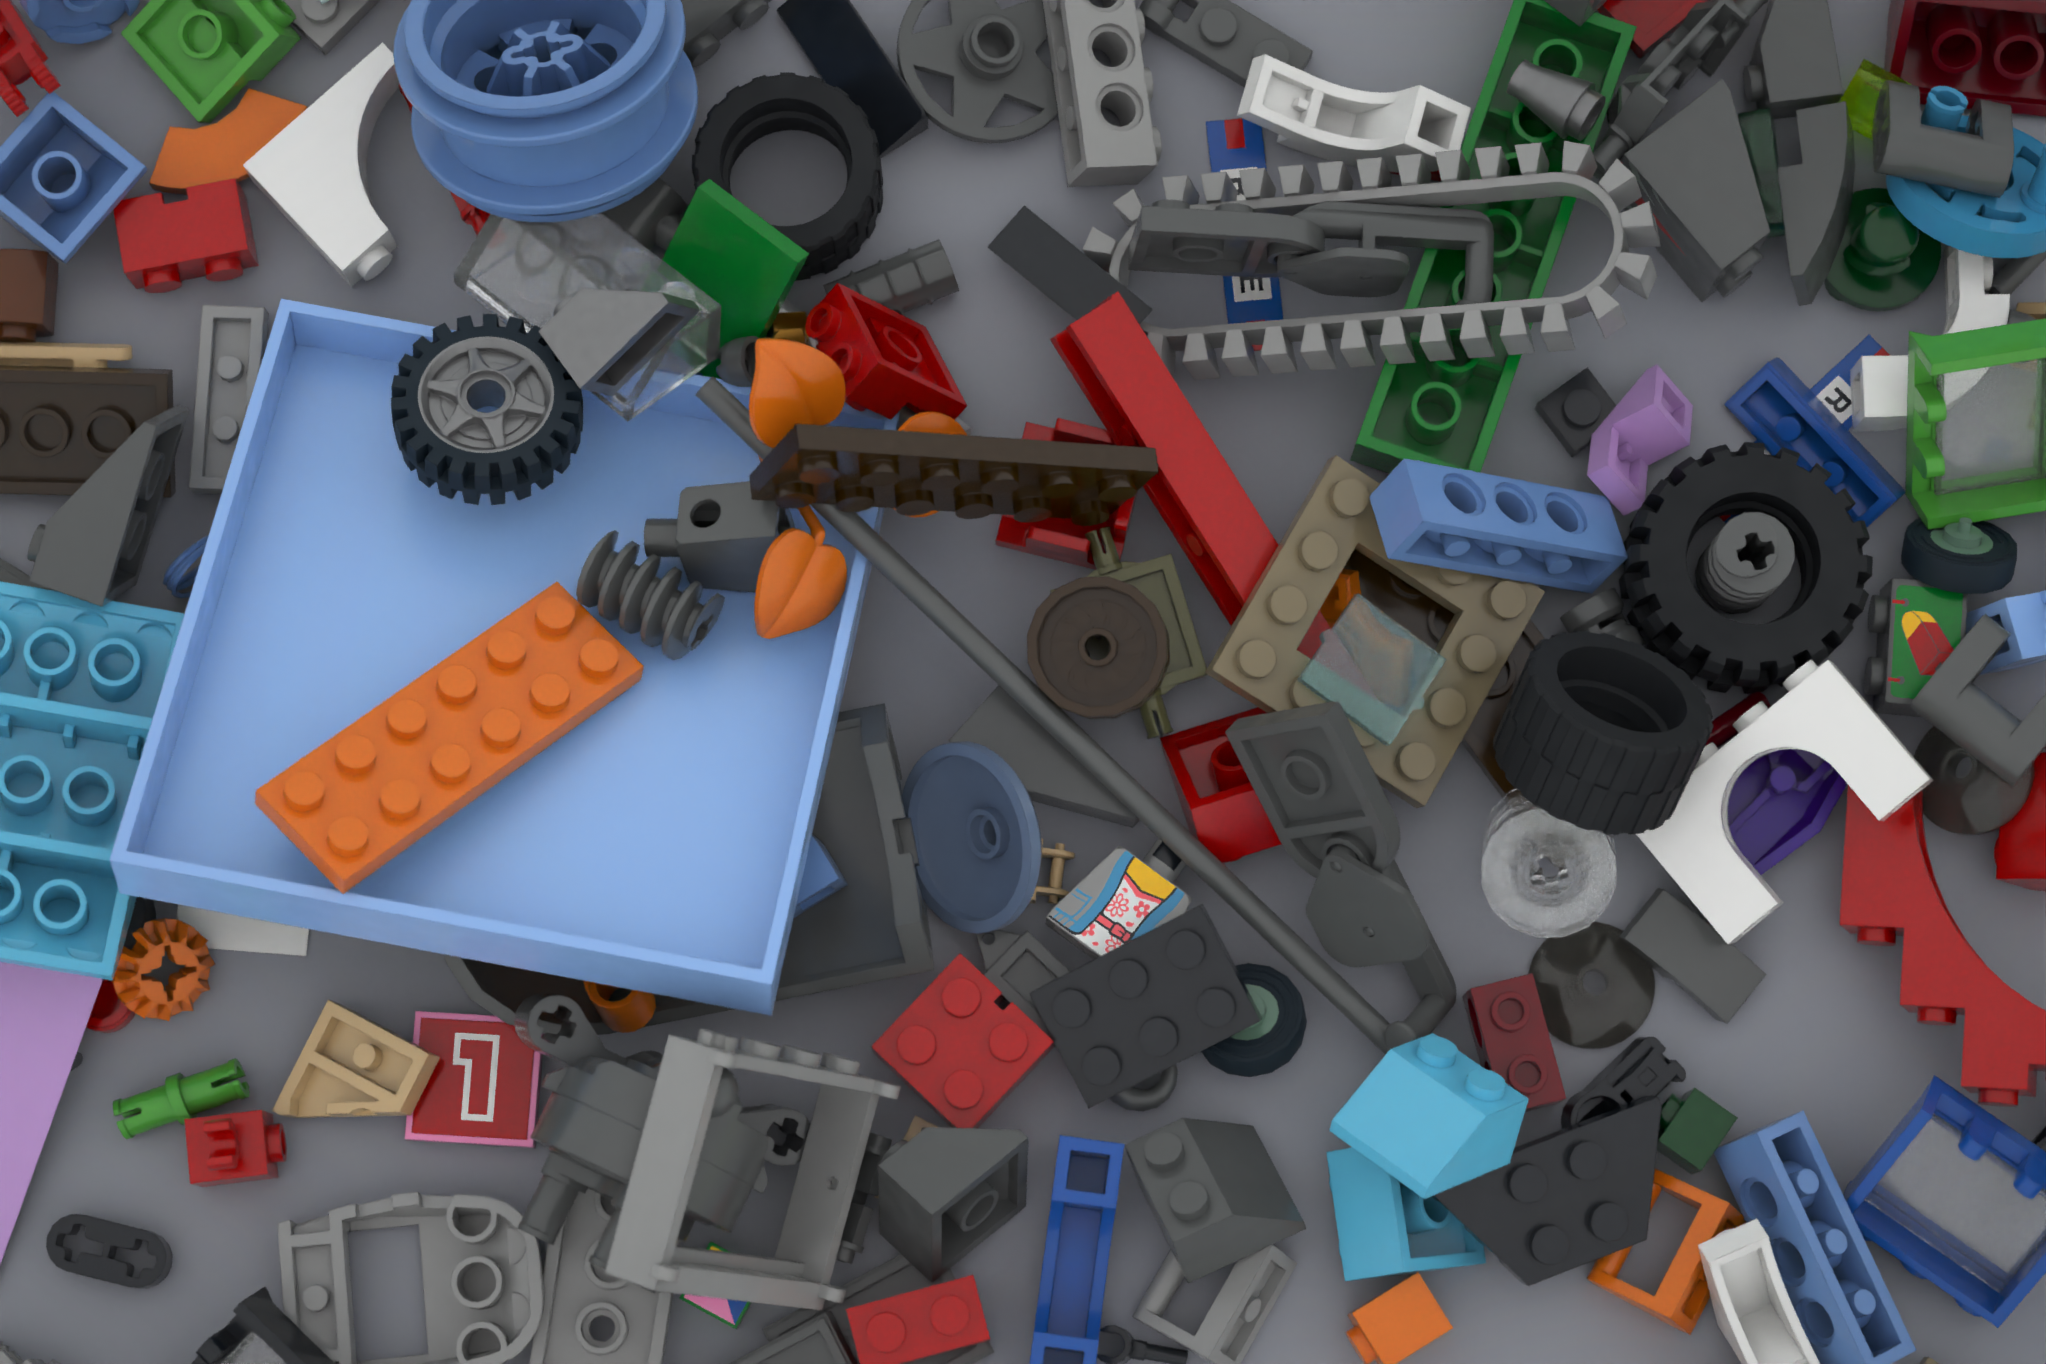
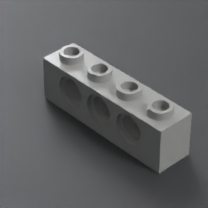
(1092, 147)

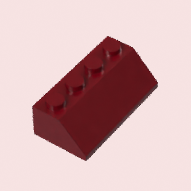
(1973, 46)

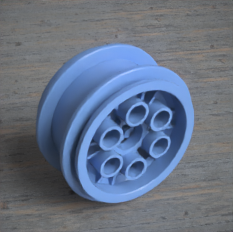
(546, 100)

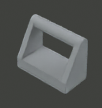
(1235, 1313)

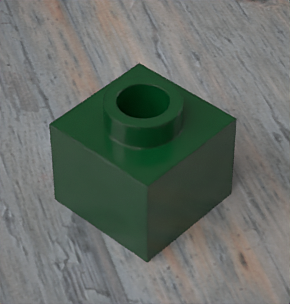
(1692, 1129)

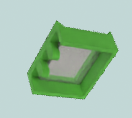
(1977, 423)

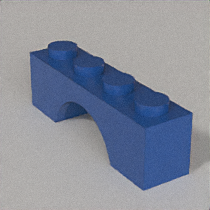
(1076, 1251)

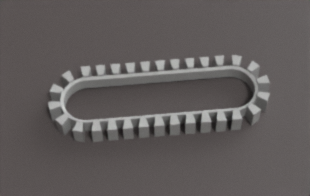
(1614, 193)

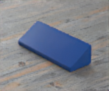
(1789, 415)

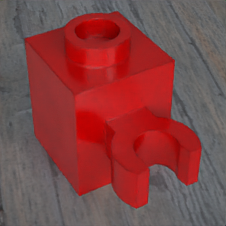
(234, 1148)

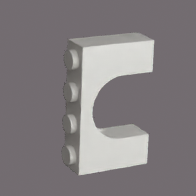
(1816, 716)

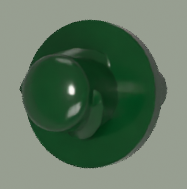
(1881, 256)

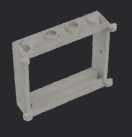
(669, 1153)

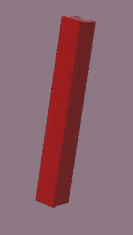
(1194, 483)

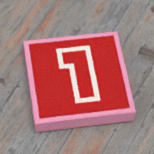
(481, 1086)

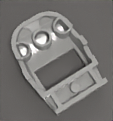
(476, 1272)

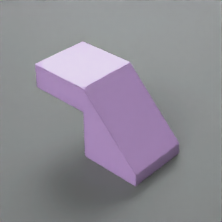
(1640, 430)

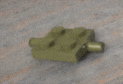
(1162, 586)

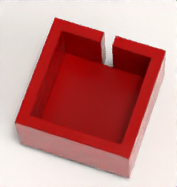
(961, 1046)

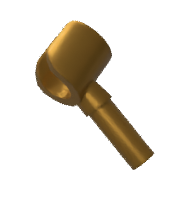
(791, 326)

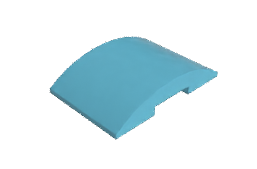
(71, 737)

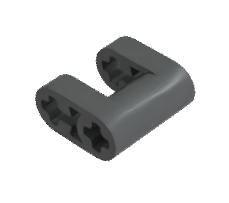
(1965, 161)
(1972, 716)

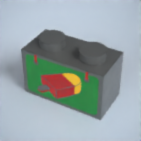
(1915, 635)

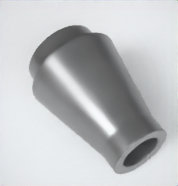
(1559, 100)

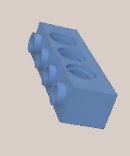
(1497, 526)
(1816, 1243)

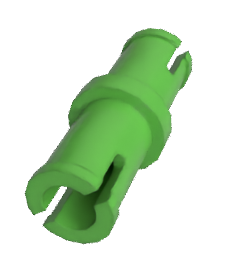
(180, 1098)

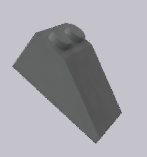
(104, 529)

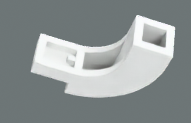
(1350, 122)
(1882, 381)

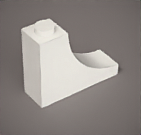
(320, 170)

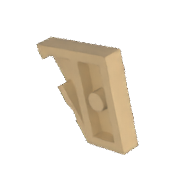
(355, 1070)

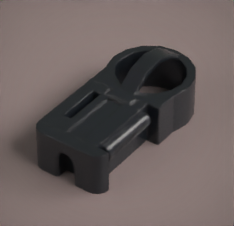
(1631, 1076)

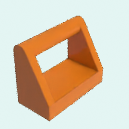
(1684, 1286)

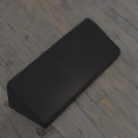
(854, 61)

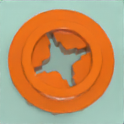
(147, 994)

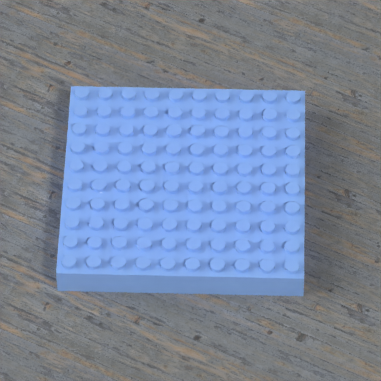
(624, 855)

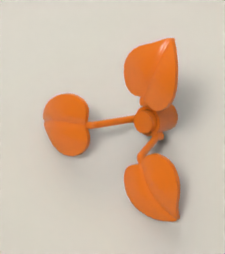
(799, 574)

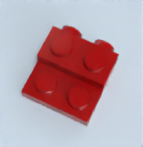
(882, 356)

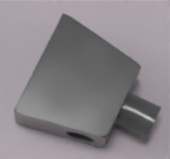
(719, 535)

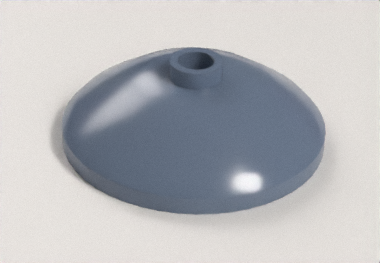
(972, 836)

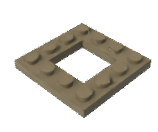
(1261, 647)

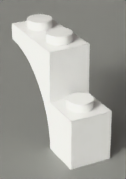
(1752, 1298)

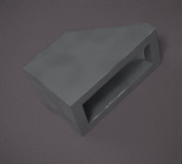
(613, 333)

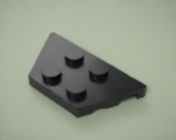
(1566, 1194)

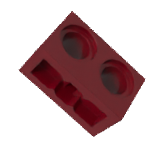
(1515, 1038)

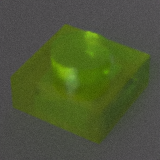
(1863, 93)

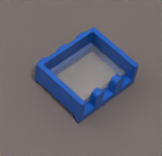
(1958, 1202)

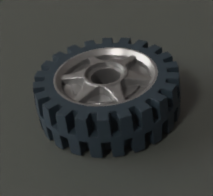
(495, 450)

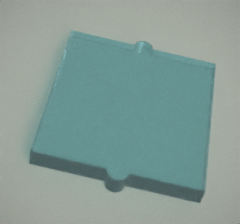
(1372, 669)

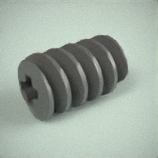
(1745, 563)
(644, 600)

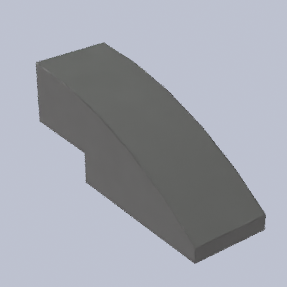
(1817, 195)

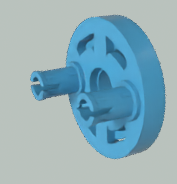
(1973, 221)

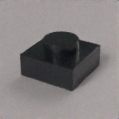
(1576, 411)

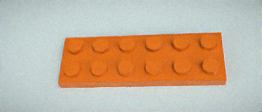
(448, 737)

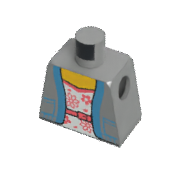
(1121, 900)

